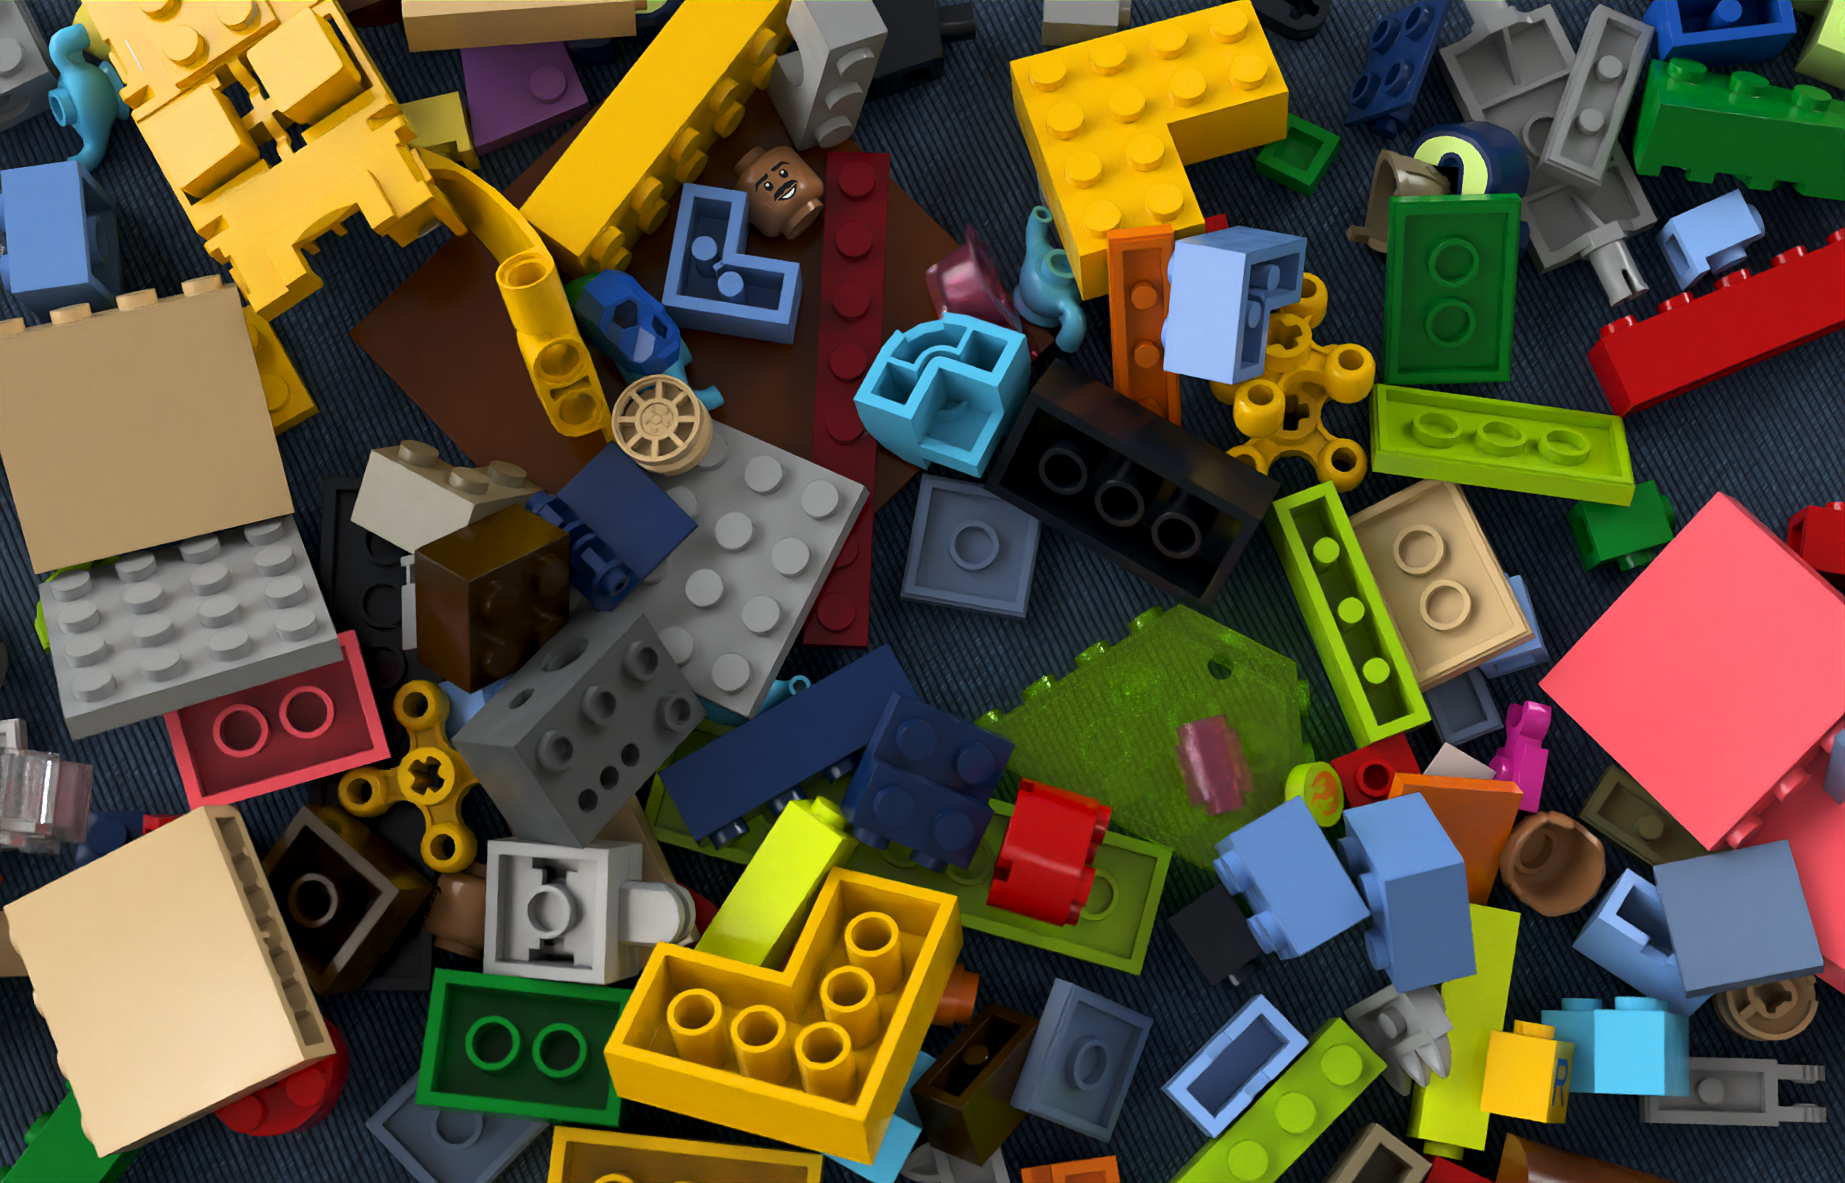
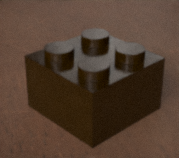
(490, 596)
(340, 895)

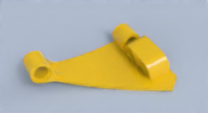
(534, 299)

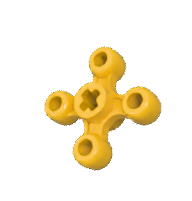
(1296, 359)
(1308, 440)
(413, 783)

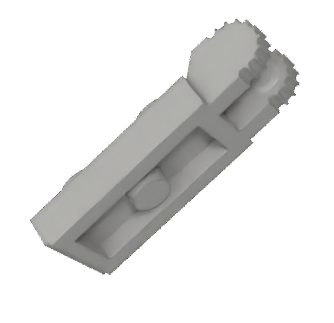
(1735, 1094)

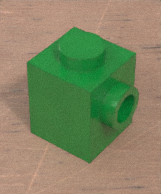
(1622, 533)

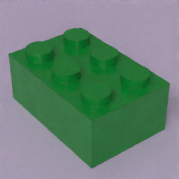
(521, 1049)

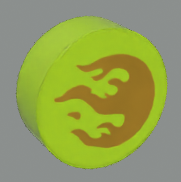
(1319, 789)

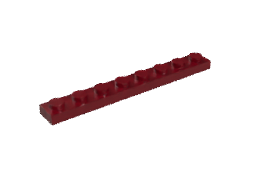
(846, 351)

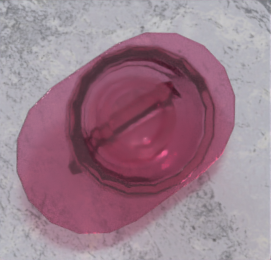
(971, 286)

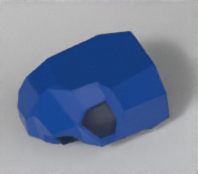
(628, 324)

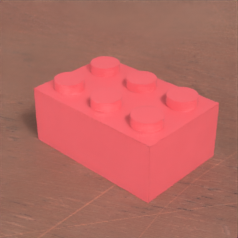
(279, 732)

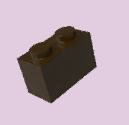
(970, 1085)

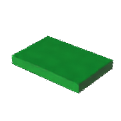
(1450, 288)

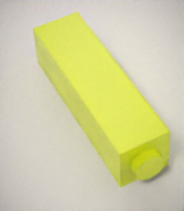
(781, 884)
(1449, 1108)

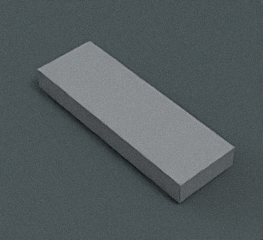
(1596, 99)

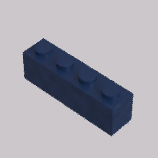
(784, 750)

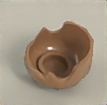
(1552, 863)

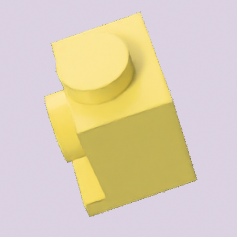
(443, 127)

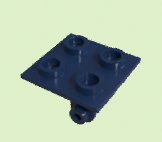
(1396, 67)
(616, 526)

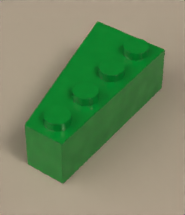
(1738, 129)

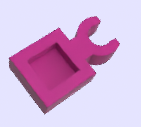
(1522, 757)

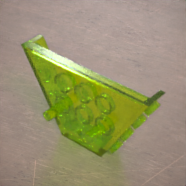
(1117, 717)

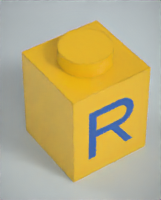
(1528, 1073)

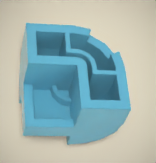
(946, 392)

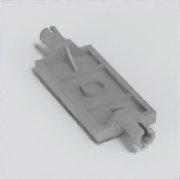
(1514, 77)

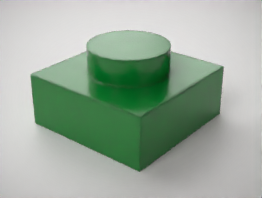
(1301, 157)

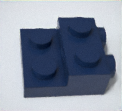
(926, 783)

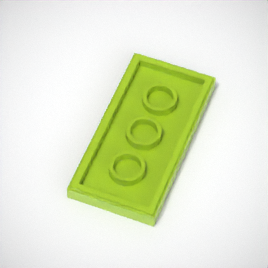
(1500, 444)

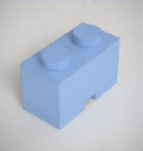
(1633, 942)
(1234, 1065)

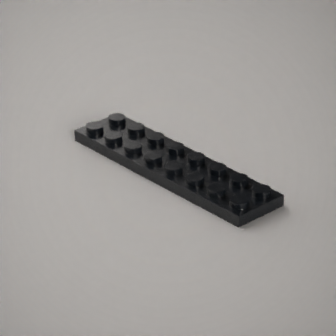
(363, 593)

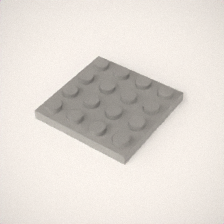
(749, 570)
(185, 625)

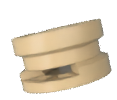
(664, 427)
(1769, 1009)

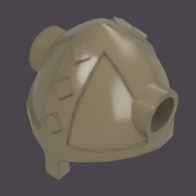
(1412, 179)

